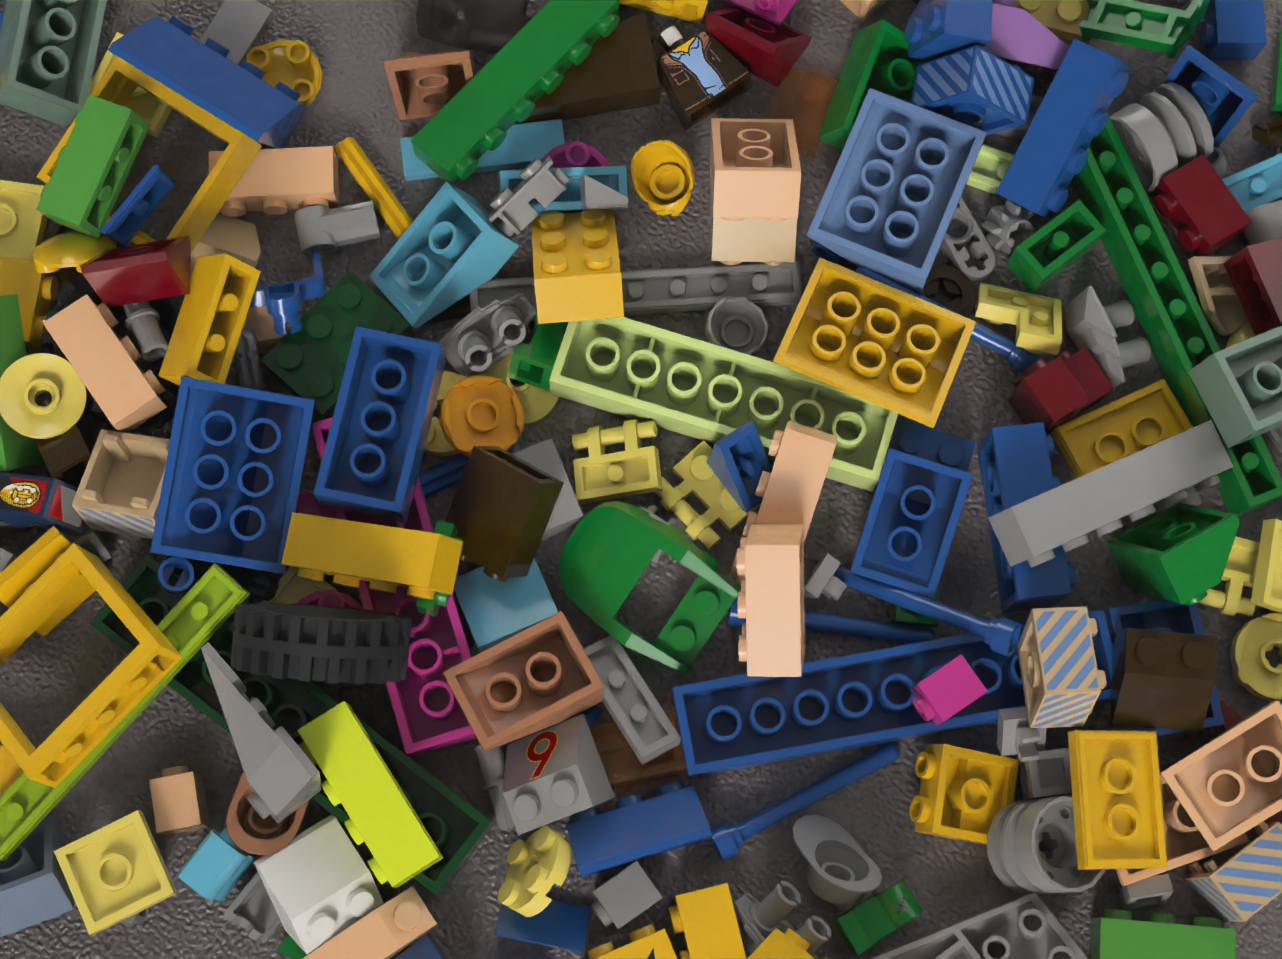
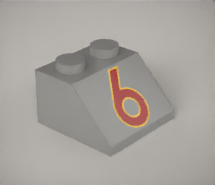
(554, 775)

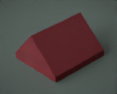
(757, 43)
(141, 271)

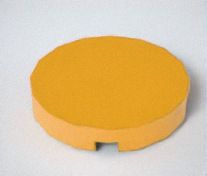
(481, 413)

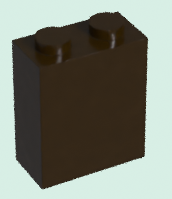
(502, 511)

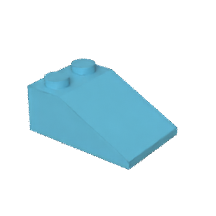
(442, 256)

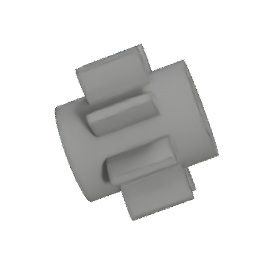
(1008, 226)

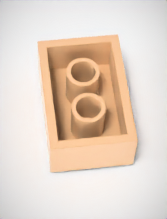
(754, 169)
(772, 600)

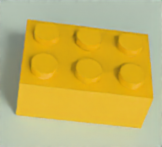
(576, 266)

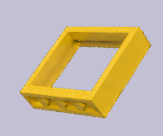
(117, 87)
(112, 697)

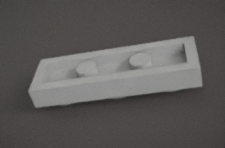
(631, 701)

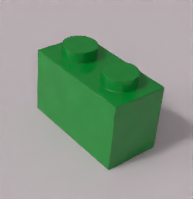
(1055, 247)

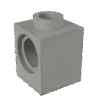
(1047, 776)
(625, 896)

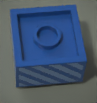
(975, 90)

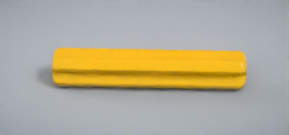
(374, 186)

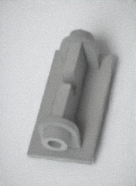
(537, 183)

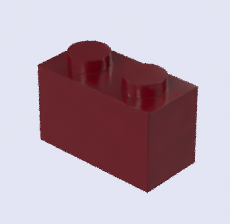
(1200, 207)

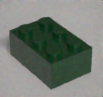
(316, 356)

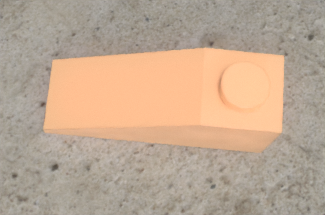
(381, 931)

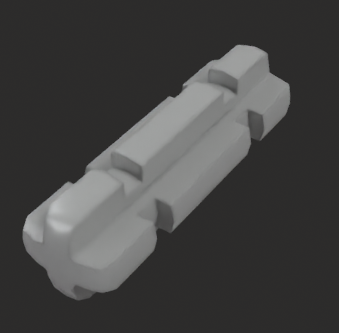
(249, 361)

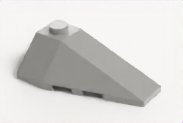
(271, 760)

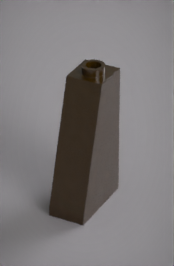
(612, 78)

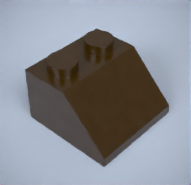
(1162, 678)

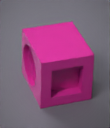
(947, 691)

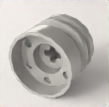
(1163, 132)
(1035, 847)

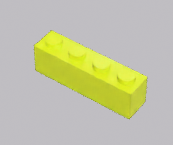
(369, 795)

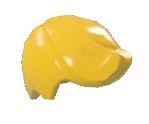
(663, 176)

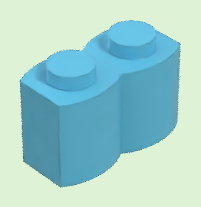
(215, 866)

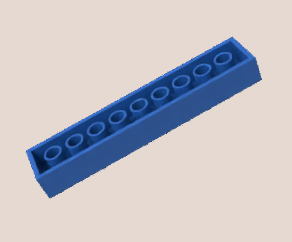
(845, 703)

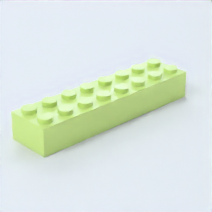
(714, 391)

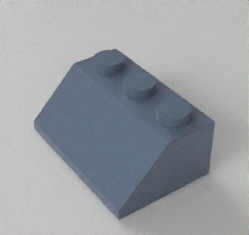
(33, 881)

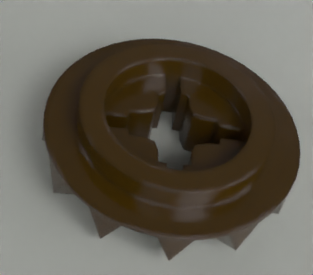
(955, 285)

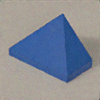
(739, 464)

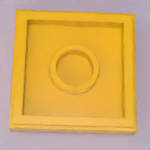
(31, 566)

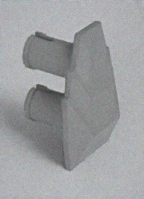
(1093, 327)
(487, 334)
(765, 916)

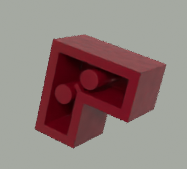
(1059, 389)

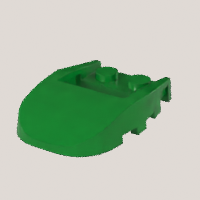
(1142, 24)
(609, 557)

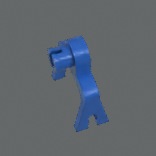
(285, 299)

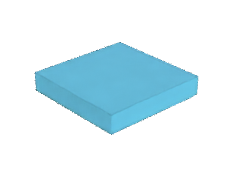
(502, 608)

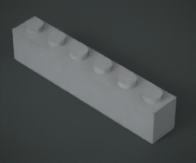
(1110, 493)

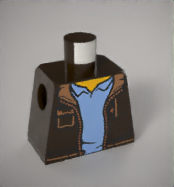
(698, 75)

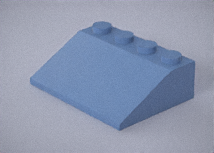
(896, 188)

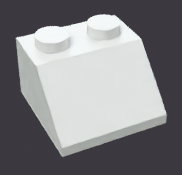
(318, 884)

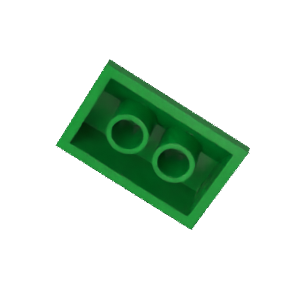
(874, 61)
(1176, 552)

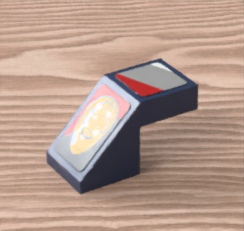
(39, 500)

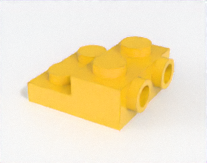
(961, 791)

